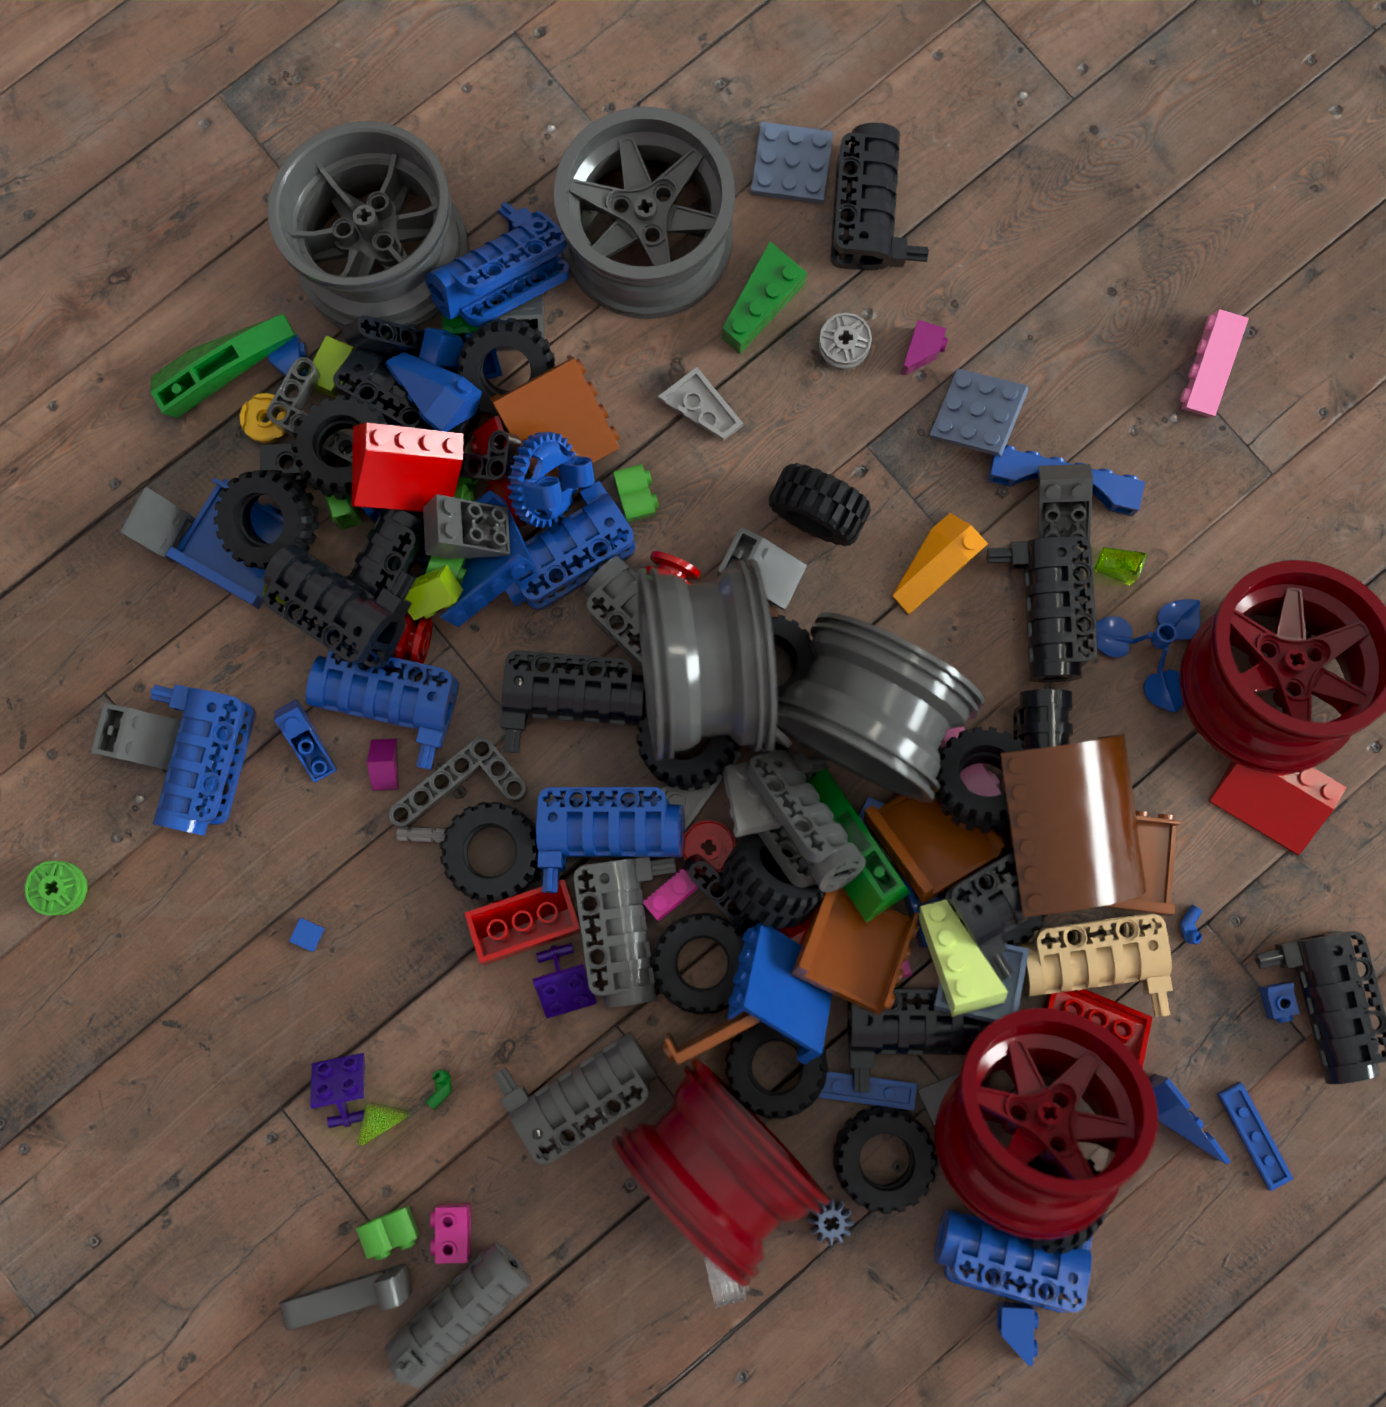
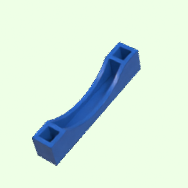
(1115, 492)

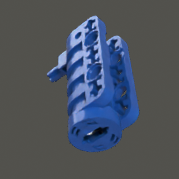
(572, 545)
(388, 698)
(201, 756)
(605, 827)
(973, 1244)

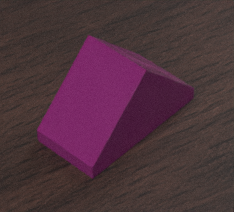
(383, 764)

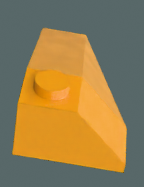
(942, 555)

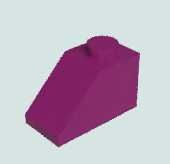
(924, 346)

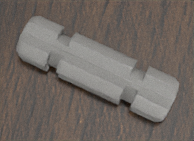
(420, 834)

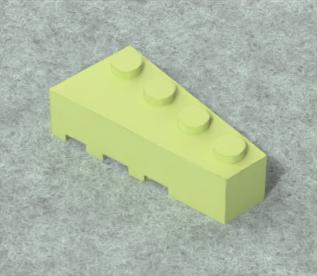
(960, 965)

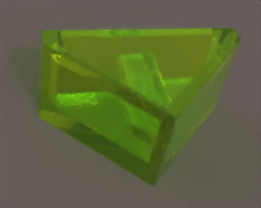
(1121, 564)
(379, 1119)

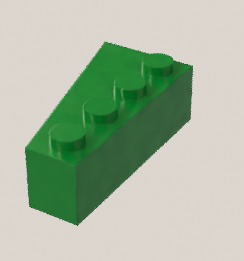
(764, 296)

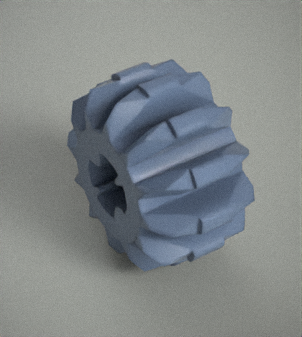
(831, 1231)

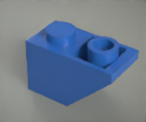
(441, 348)
(286, 355)
(1017, 1326)

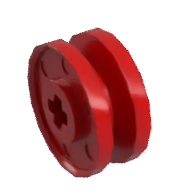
(673, 565)
(415, 640)
(720, 837)

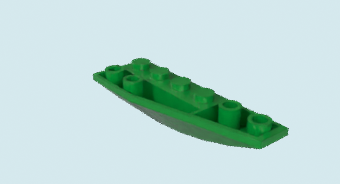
(215, 364)
(878, 883)

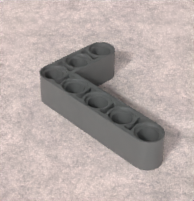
(294, 407)
(456, 779)
(384, 1287)

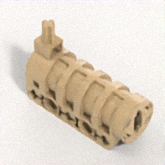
(1101, 958)

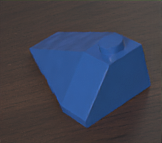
(439, 394)
(1174, 1114)

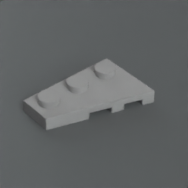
(702, 404)
(747, 803)

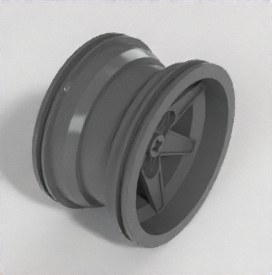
(629, 142)
(327, 178)
(707, 659)
(877, 705)

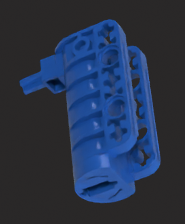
(501, 268)

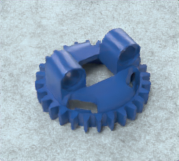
(546, 492)

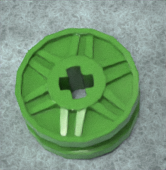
(41, 891)

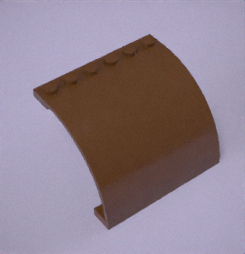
(1073, 826)

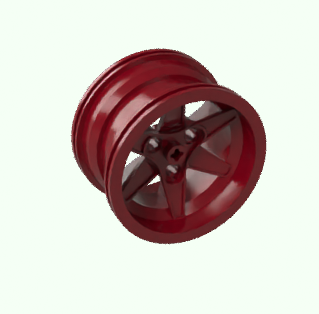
(1346, 627)
(1087, 1066)
(719, 1173)

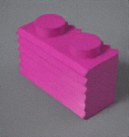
(670, 895)

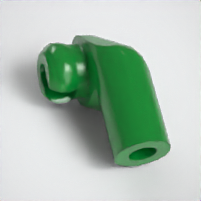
(443, 1088)

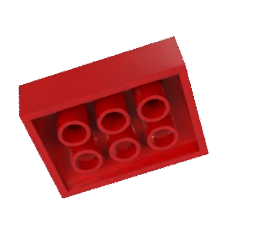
(403, 466)
(1280, 806)
(1122, 1021)

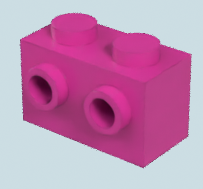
(452, 1233)

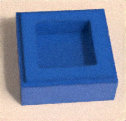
(307, 934)

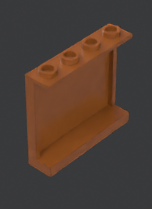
(559, 404)
(929, 846)
(1158, 852)
(854, 956)
(707, 1039)

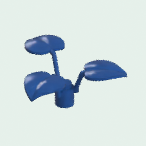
(1176, 621)

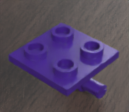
(563, 989)
(336, 1083)

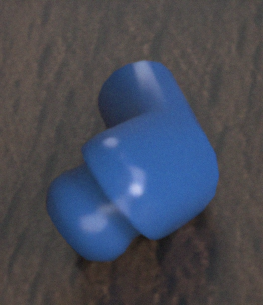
(1188, 926)

